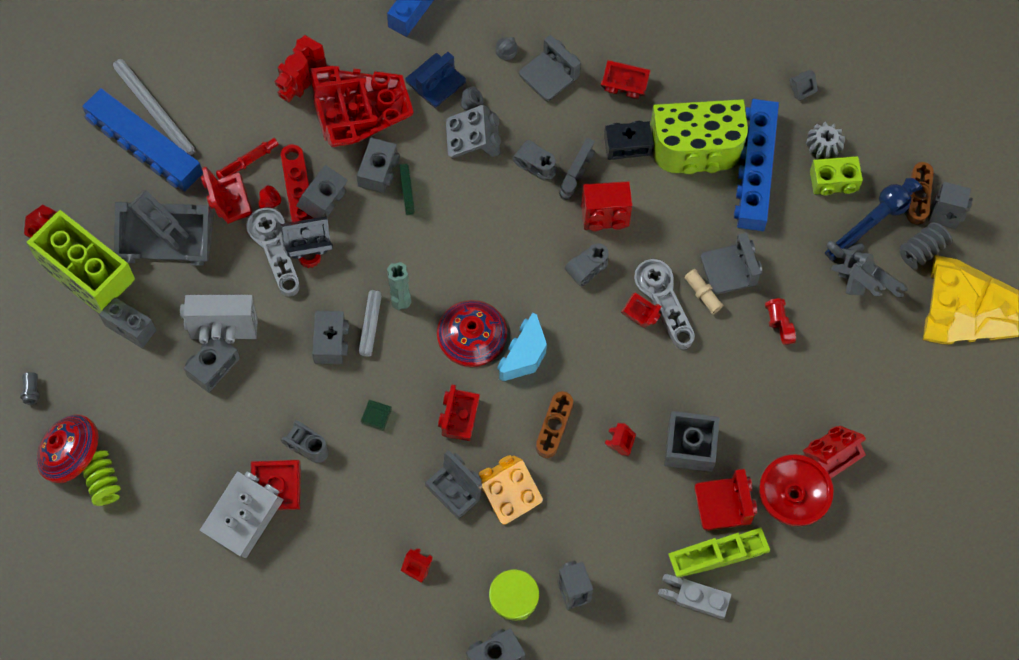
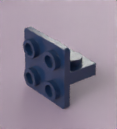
(436, 79)

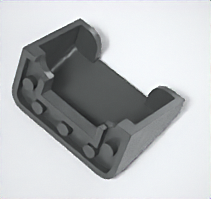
(137, 241)

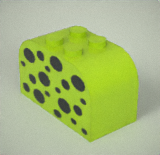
(698, 135)
(80, 261)

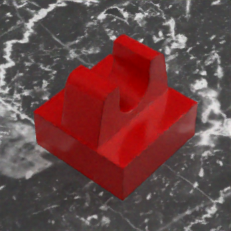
(622, 439)
(416, 565)

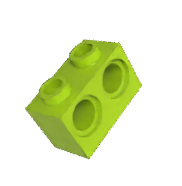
(835, 170)

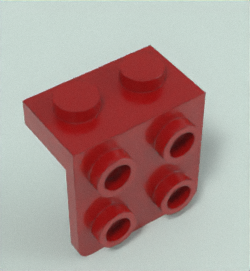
(227, 196)
(726, 502)

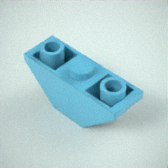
(525, 351)

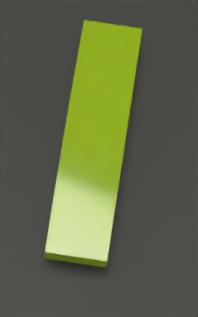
(719, 552)

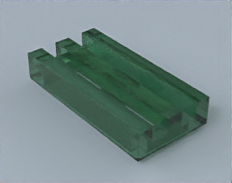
(407, 189)

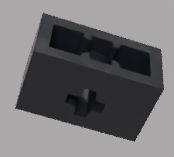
(628, 140)

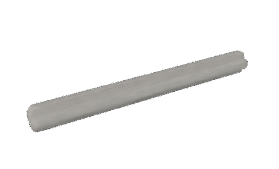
(153, 106)

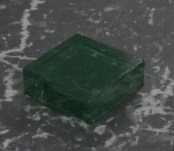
(376, 415)

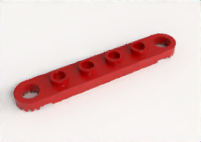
(296, 184)

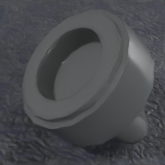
(506, 48)
(471, 98)

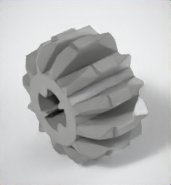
(825, 141)

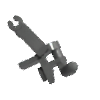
(863, 272)

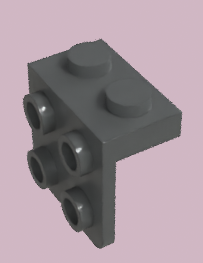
(551, 69)
(472, 131)
(732, 266)
(455, 485)

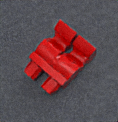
(295, 74)

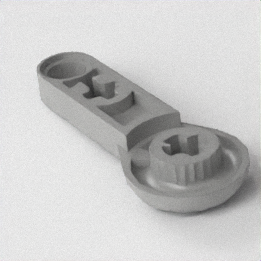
(272, 243)
(662, 293)

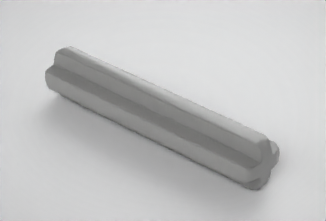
(370, 323)

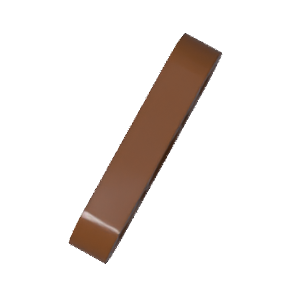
(925, 201)
(566, 411)

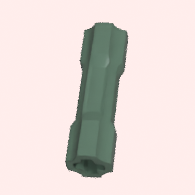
(399, 287)

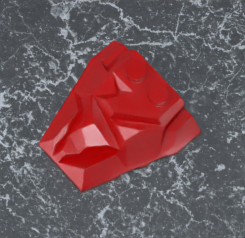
(357, 103)

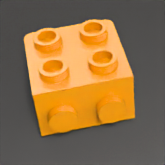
(510, 489)

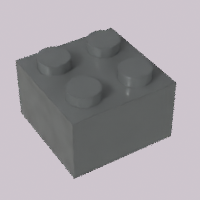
(692, 441)

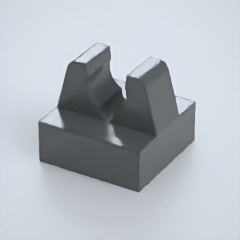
(804, 84)

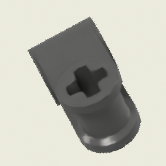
(536, 160)
(585, 266)
(303, 439)

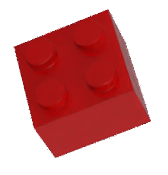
(606, 206)

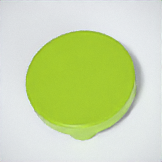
(514, 595)

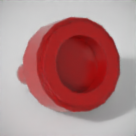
(269, 197)

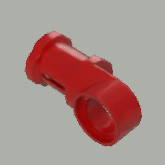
(779, 320)

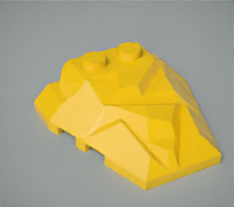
(969, 305)

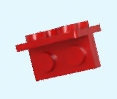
(837, 449)

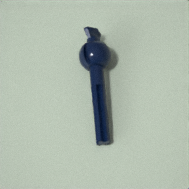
(893, 201)

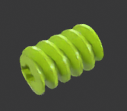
(98, 480)

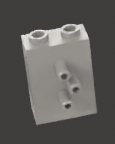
(219, 317)
(242, 513)

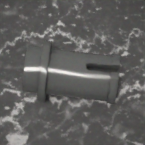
(30, 392)

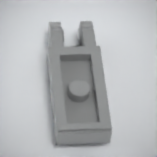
(696, 596)

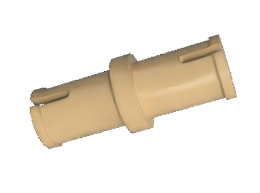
(703, 291)

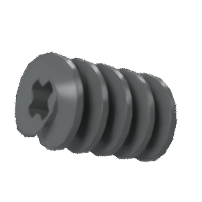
(925, 244)

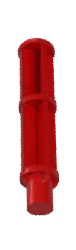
(247, 159)

